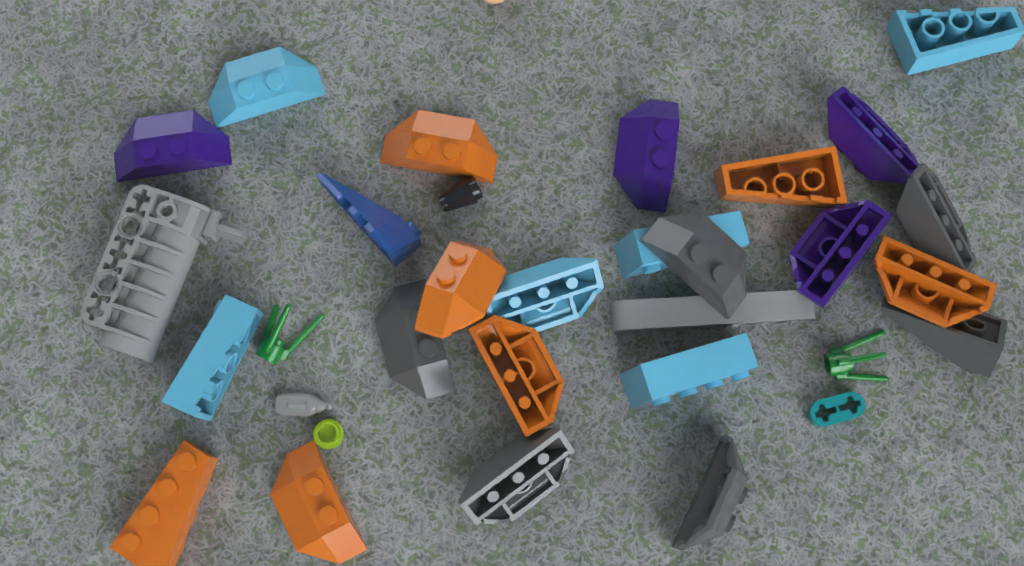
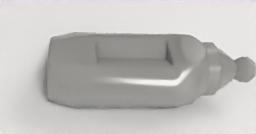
(300, 404)

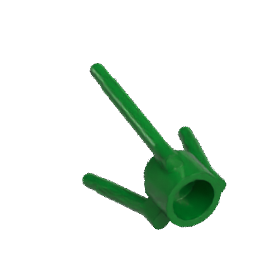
(272, 347)
(840, 363)

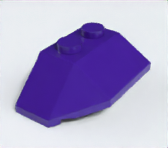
(867, 139)
(170, 146)
(647, 153)
(835, 248)

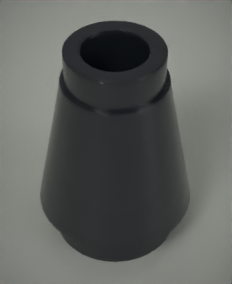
(461, 195)

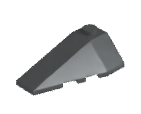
(968, 344)

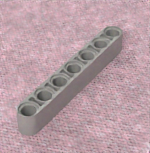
(697, 313)

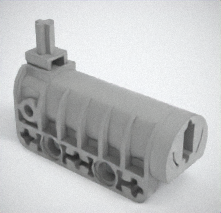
(151, 268)

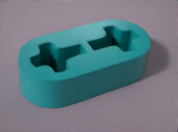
(837, 416)

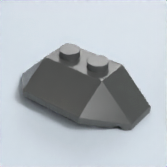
(933, 220)
(701, 258)
(412, 356)
(517, 477)
(715, 498)

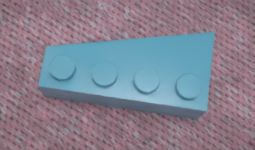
(945, 38)
(637, 259)
(214, 359)
(689, 370)

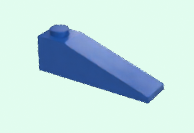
(384, 228)

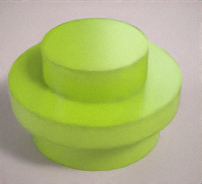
(328, 434)

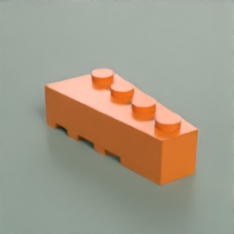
(793, 179)
(164, 516)

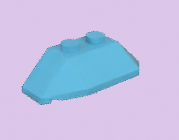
(262, 85)
(548, 293)

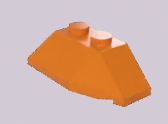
(441, 146)
(930, 285)
(459, 289)
(520, 370)
(314, 507)

